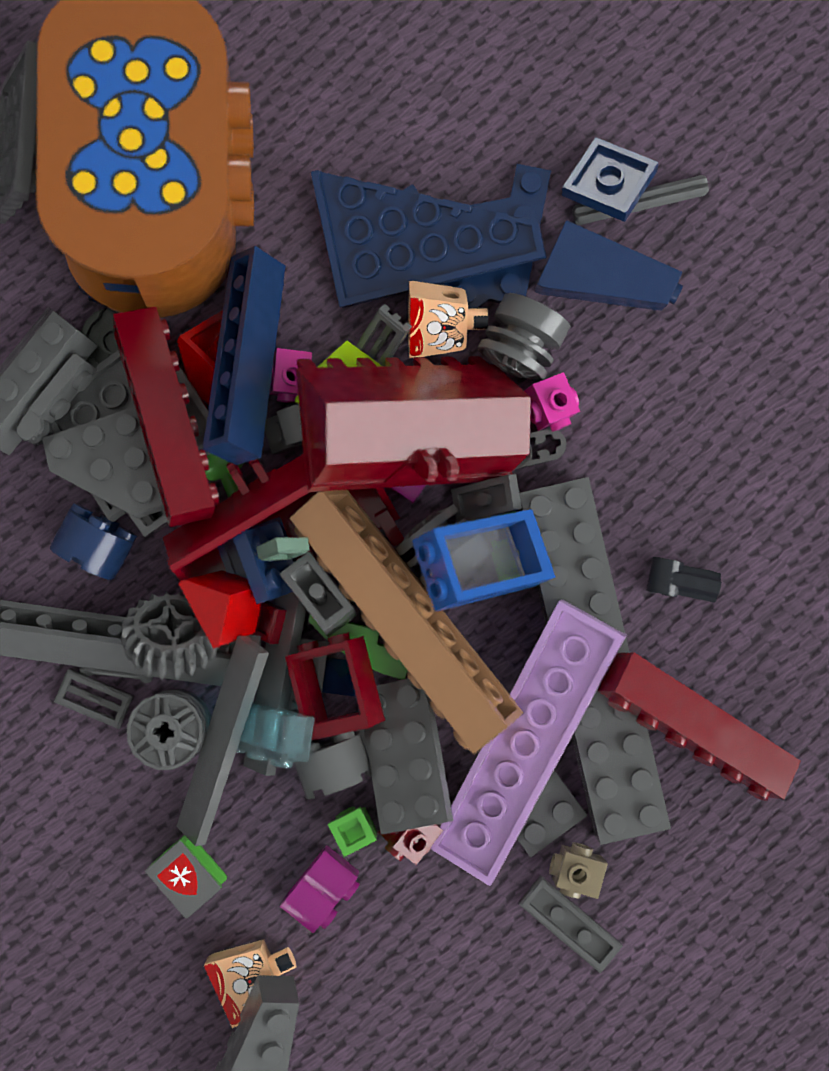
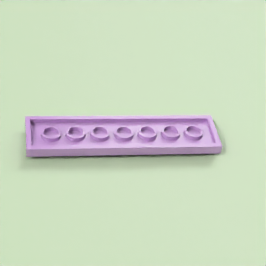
(519, 761)

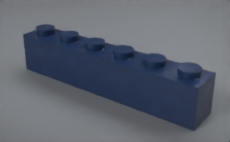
(245, 357)

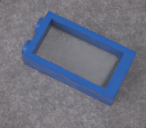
(482, 559)

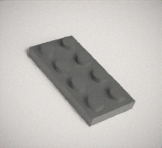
(407, 761)

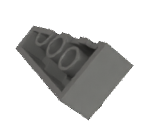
(265, 1027)

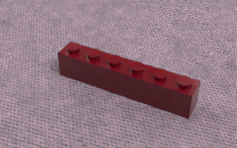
(164, 417)
(699, 726)

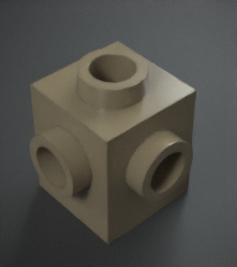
(587, 879)

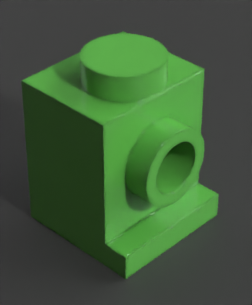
(353, 829)

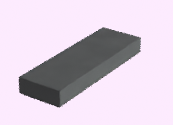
(570, 924)

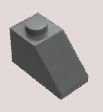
(318, 594)

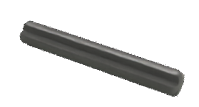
(651, 198)

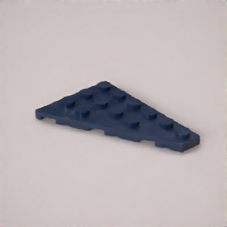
(393, 236)

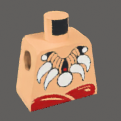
(440, 319)
(236, 971)

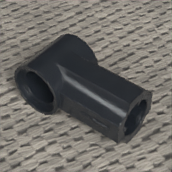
(675, 579)

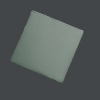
(282, 549)

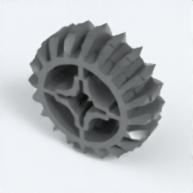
(149, 638)

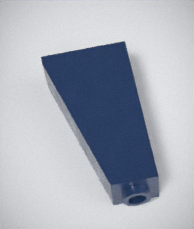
(606, 272)

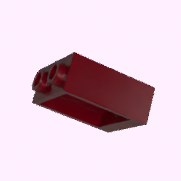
(309, 695)

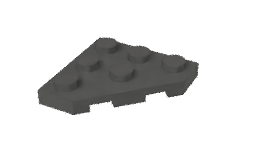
(107, 461)

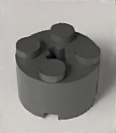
(334, 764)

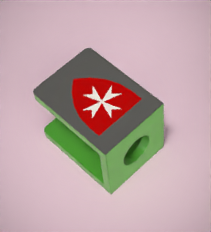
(186, 876)

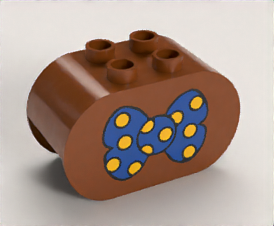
(142, 150)

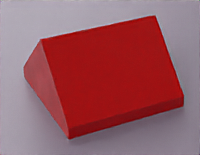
(222, 606)

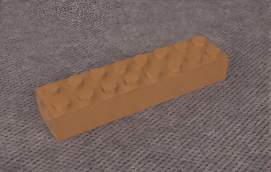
(405, 617)

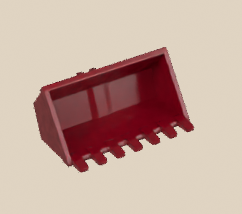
(409, 423)
(274, 494)

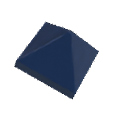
(338, 678)

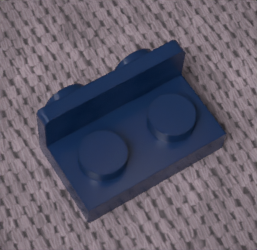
(263, 575)

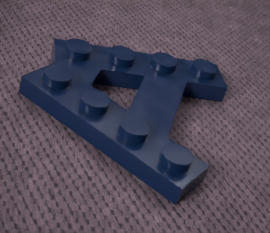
(525, 201)

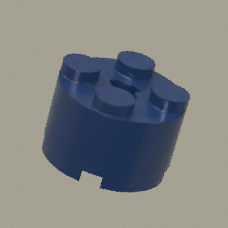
(93, 542)

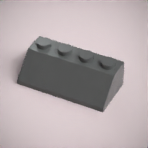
(33, 367)

